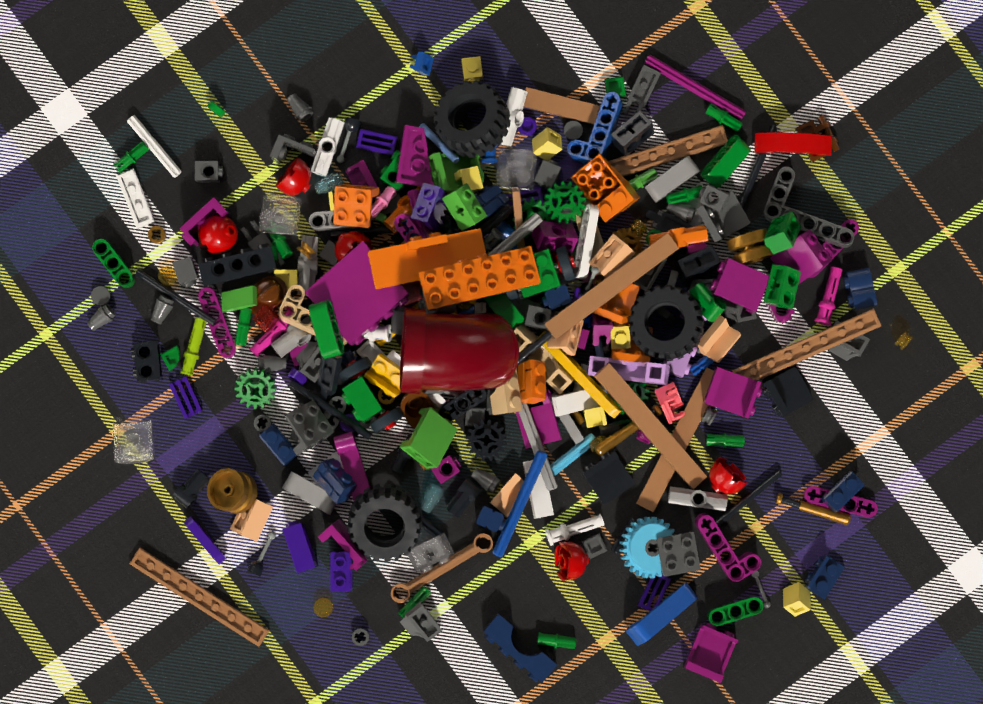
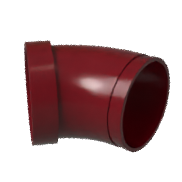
(456, 351)

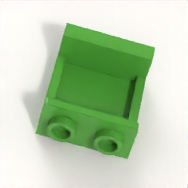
(443, 170)
(430, 438)

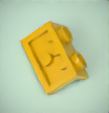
(385, 375)

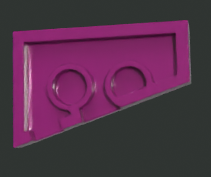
(413, 158)

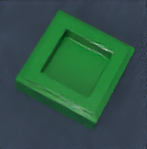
(615, 85)

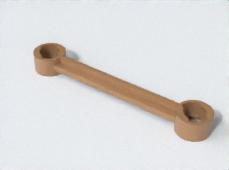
(439, 570)

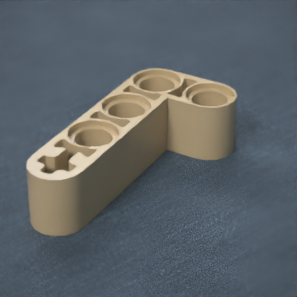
(298, 311)

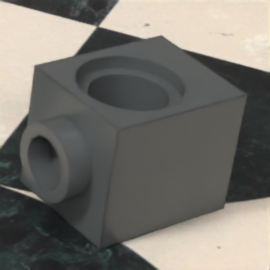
(201, 166)
(548, 174)
(721, 201)
(186, 272)
(532, 311)

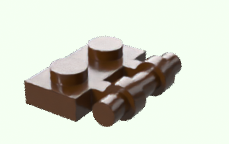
(811, 128)

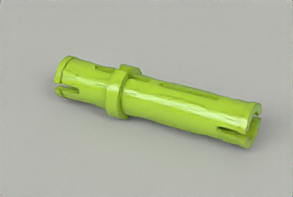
(191, 354)

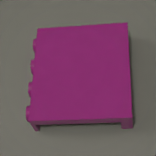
(354, 296)

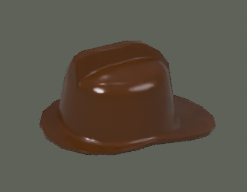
(270, 292)
(411, 405)

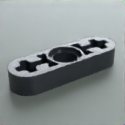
(455, 414)

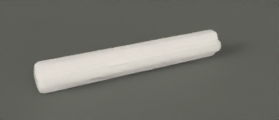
(154, 146)

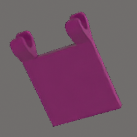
(545, 422)

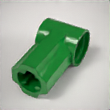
(711, 305)

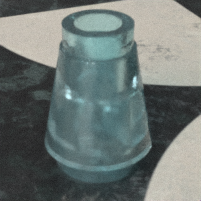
(328, 183)
(432, 495)

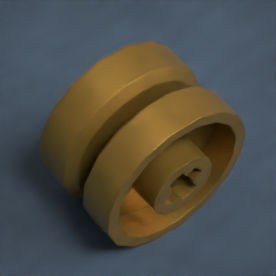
(750, 247)
(232, 491)

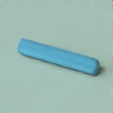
(572, 454)

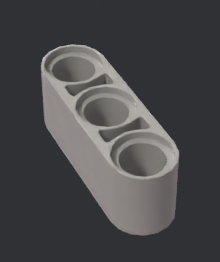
(672, 179)
(327, 224)
(309, 492)

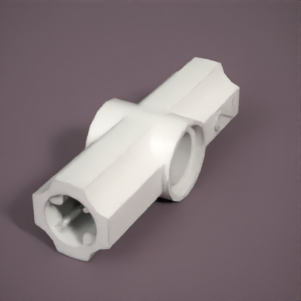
(515, 105)
(323, 158)

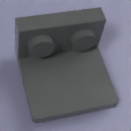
(280, 150)
(726, 222)
(309, 426)
(678, 554)

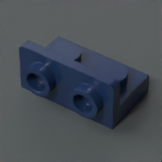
(824, 576)

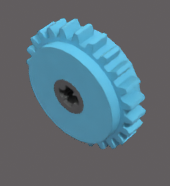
(636, 546)

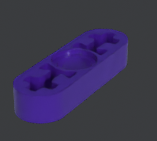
(205, 540)

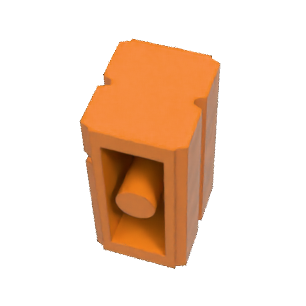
(532, 381)

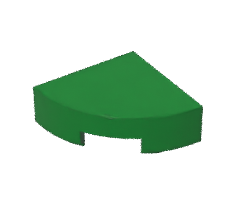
(171, 357)

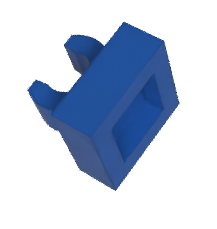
(423, 63)

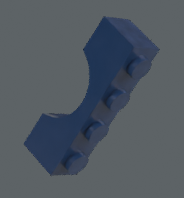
(538, 664)

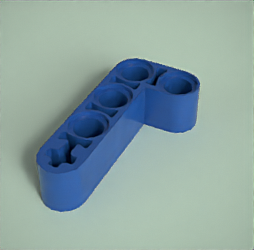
(599, 129)
(662, 614)

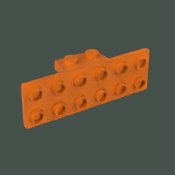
(403, 262)
(479, 277)

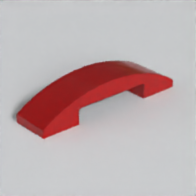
(793, 143)

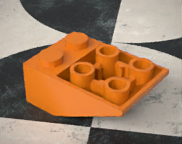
(605, 188)

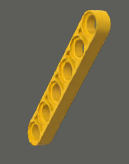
(584, 380)

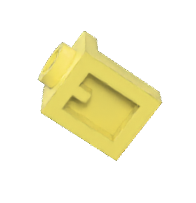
(472, 69)
(620, 336)

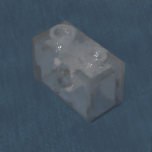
(438, 545)

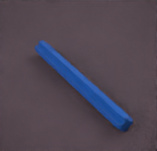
(520, 503)

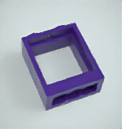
(299, 546)

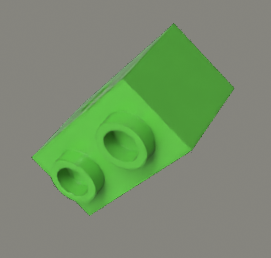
(464, 207)

